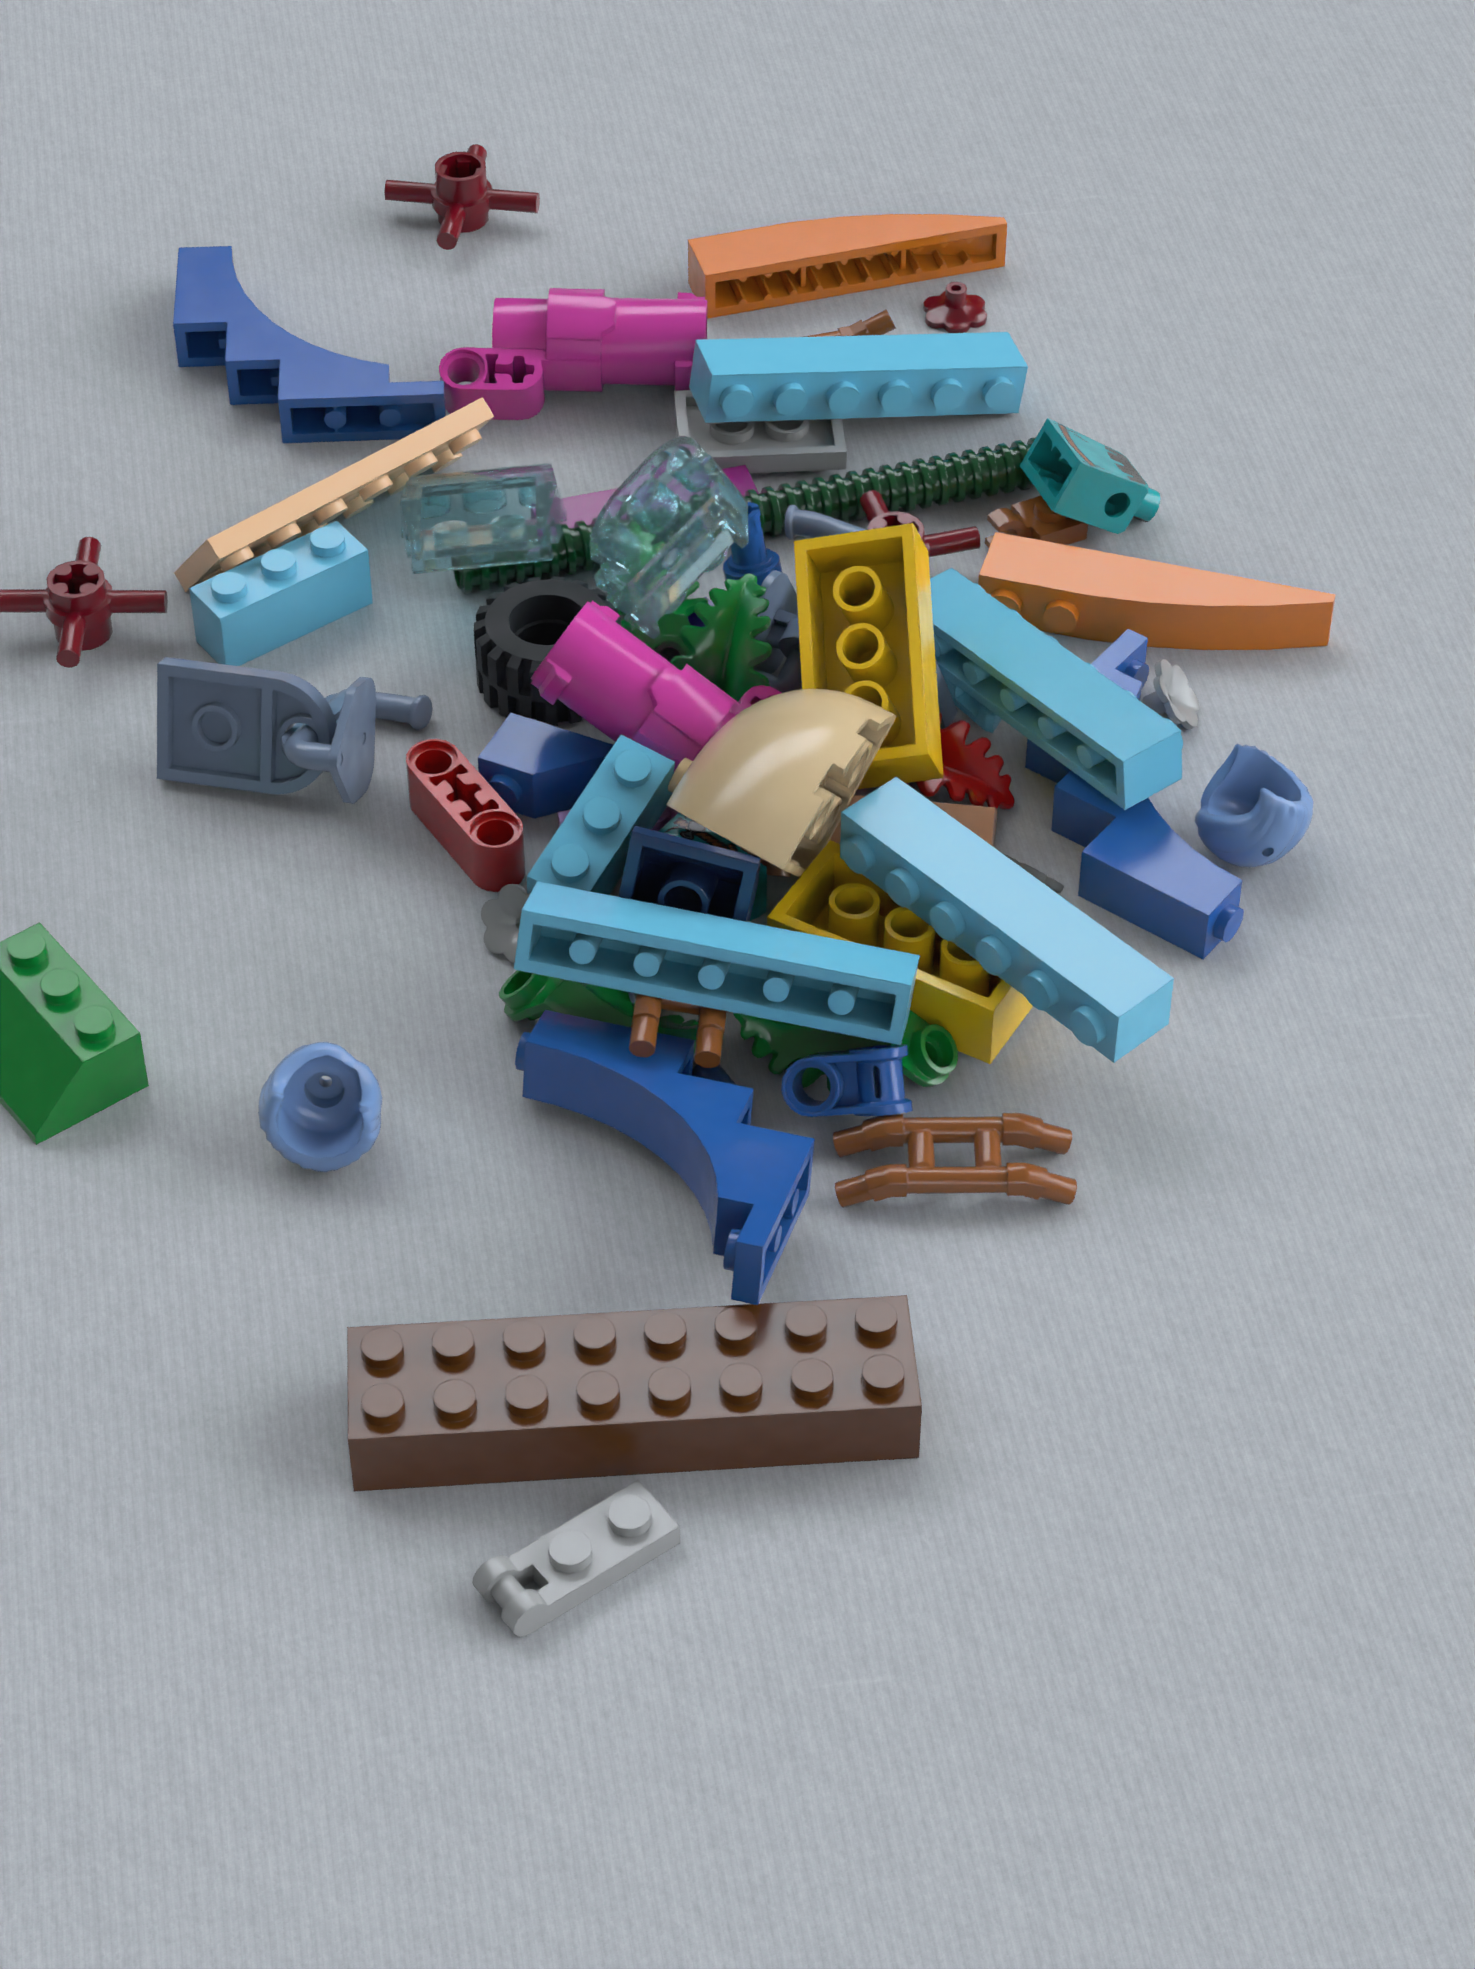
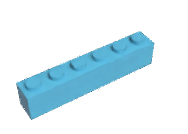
(857, 376)
(1052, 694)
(1006, 919)
(716, 962)

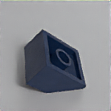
(689, 875)

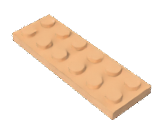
(341, 493)

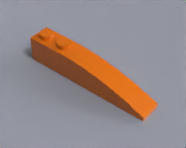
(838, 257)
(1172, 605)

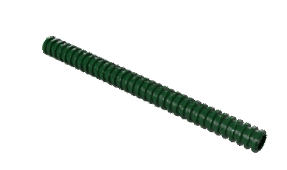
(834, 498)

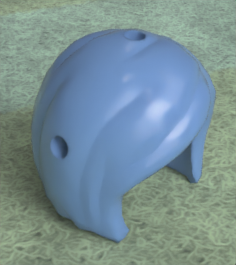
(1253, 809)
(318, 1119)

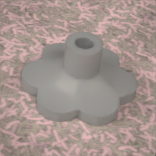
(1173, 695)
(503, 920)

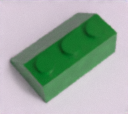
(60, 1039)

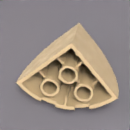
(782, 773)

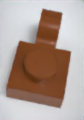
(1036, 521)

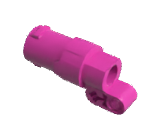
(574, 345)
(633, 689)

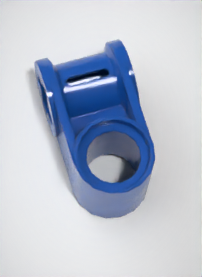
(861, 1081)

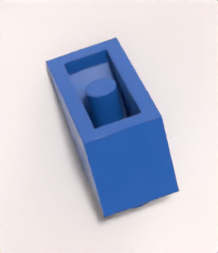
(539, 765)

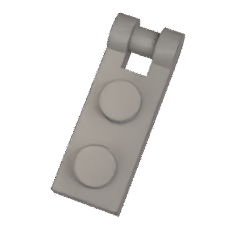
(578, 1559)

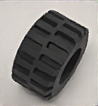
(516, 636)

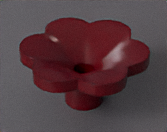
(955, 310)

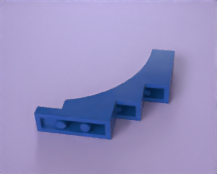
(317, 390)
(1132, 855)
(741, 1174)

